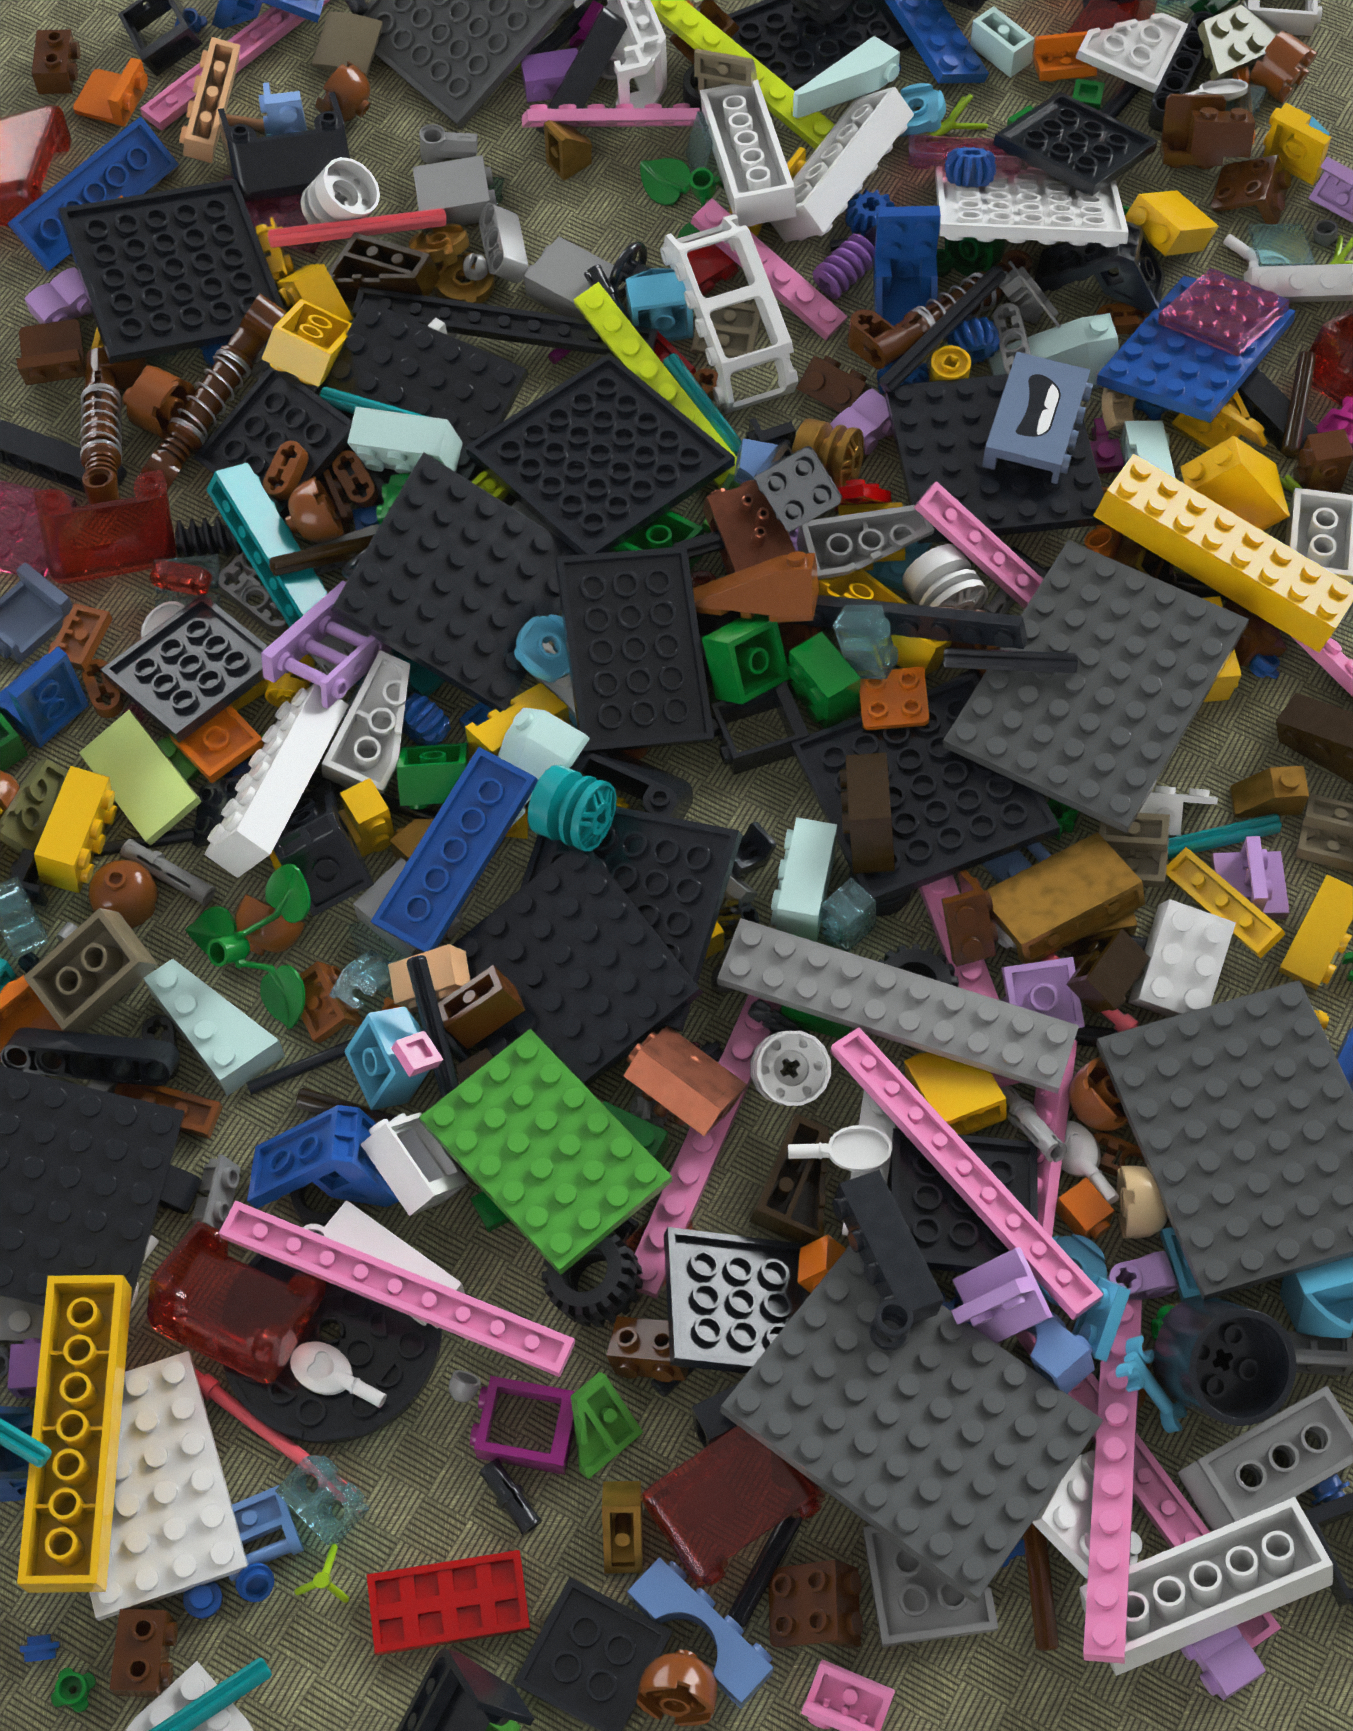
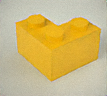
(314, 286)
(367, 817)

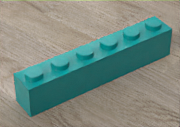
(264, 535)

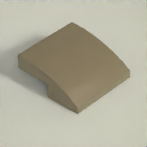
(347, 39)
(722, 69)
(736, 330)
(1327, 833)
(1143, 846)

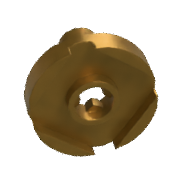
(442, 244)
(472, 291)

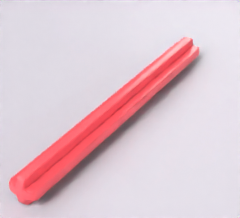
(367, 226)

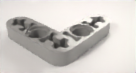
(248, 587)

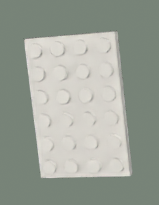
(170, 1493)

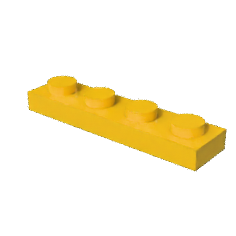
(1223, 900)

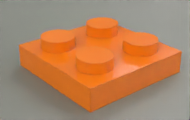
(220, 744)

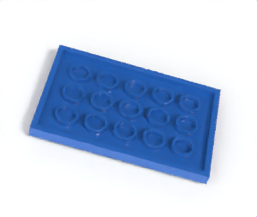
(1181, 370)

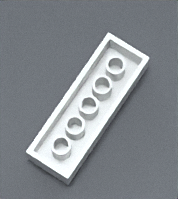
(748, 154)
(844, 162)
(274, 782)
(1221, 1581)

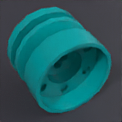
(572, 808)

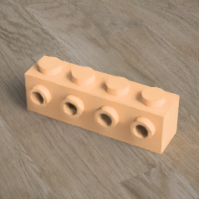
(212, 93)

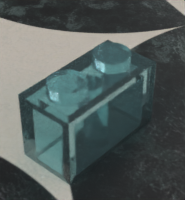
(866, 640)

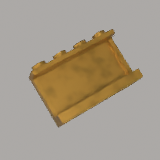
(1065, 898)

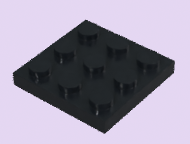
(592, 1657)

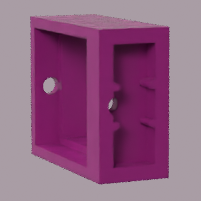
(557, 1459)

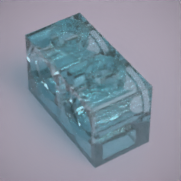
(848, 915)
(19, 919)
(317, 1507)

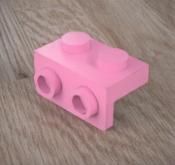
(846, 1700)

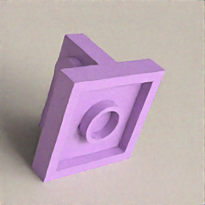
(1335, 189)
(1256, 876)
(1044, 989)
(1001, 1297)

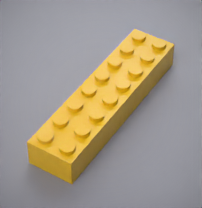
(1226, 552)
(80, 1421)

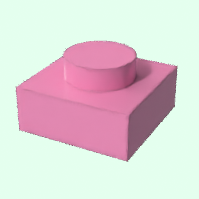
(417, 1053)

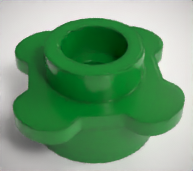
(66, 1681)

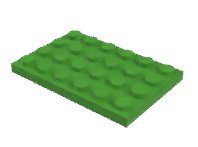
(545, 1151)

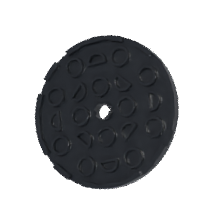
(382, 1348)

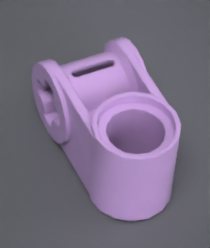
(1146, 1276)

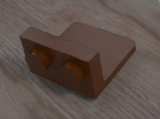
(1176, 126)
(1253, 183)
(51, 352)
(969, 923)
(815, 1605)

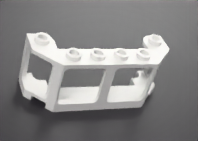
(644, 55)
(739, 238)

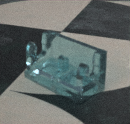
(365, 973)

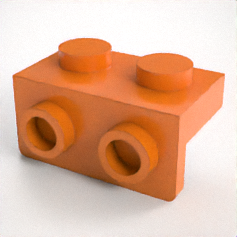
(1056, 57)

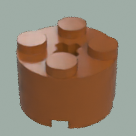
(1283, 66)
(156, 399)

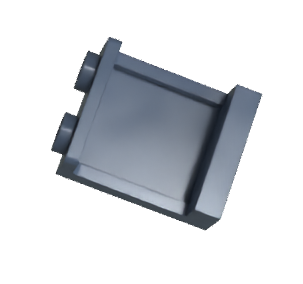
(30, 614)

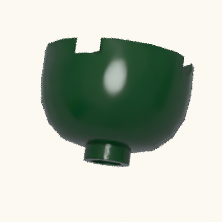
(975, 255)

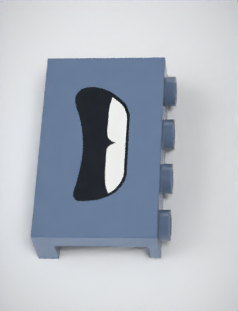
(1039, 414)

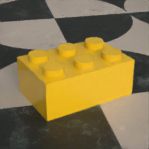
(306, 342)
(75, 830)

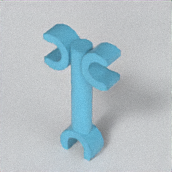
(1141, 1377)

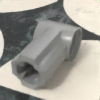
(438, 144)

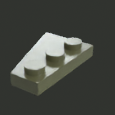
(31, 807)

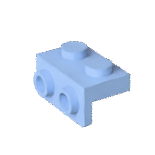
(283, 112)

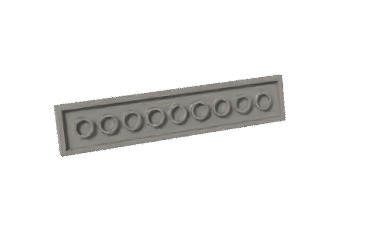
(898, 1005)

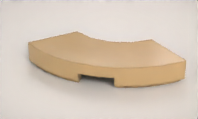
(1116, 409)

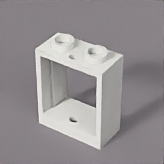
(1292, 21)
(413, 1163)

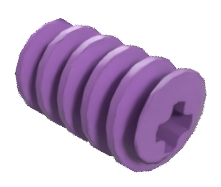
(844, 266)

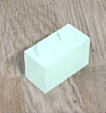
(1002, 41)

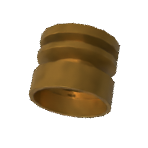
(837, 448)

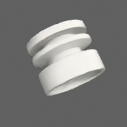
(340, 193)
(944, 579)
(810, 1073)

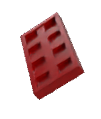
(448, 1602)

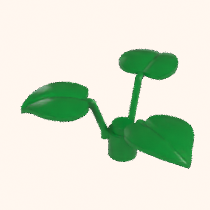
(670, 177)
(217, 936)

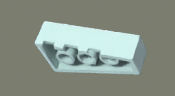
(217, 1031)

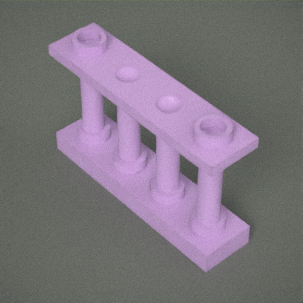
(304, 638)

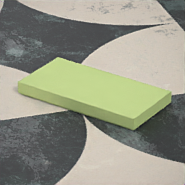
(142, 776)

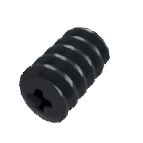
(205, 538)

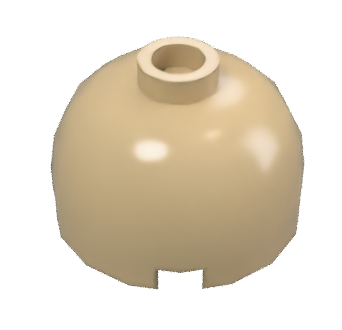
(1140, 1203)

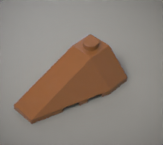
(778, 587)

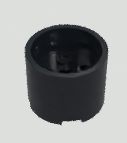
(1224, 1360)

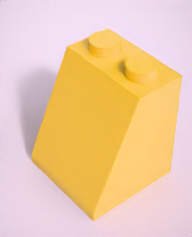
(1239, 482)

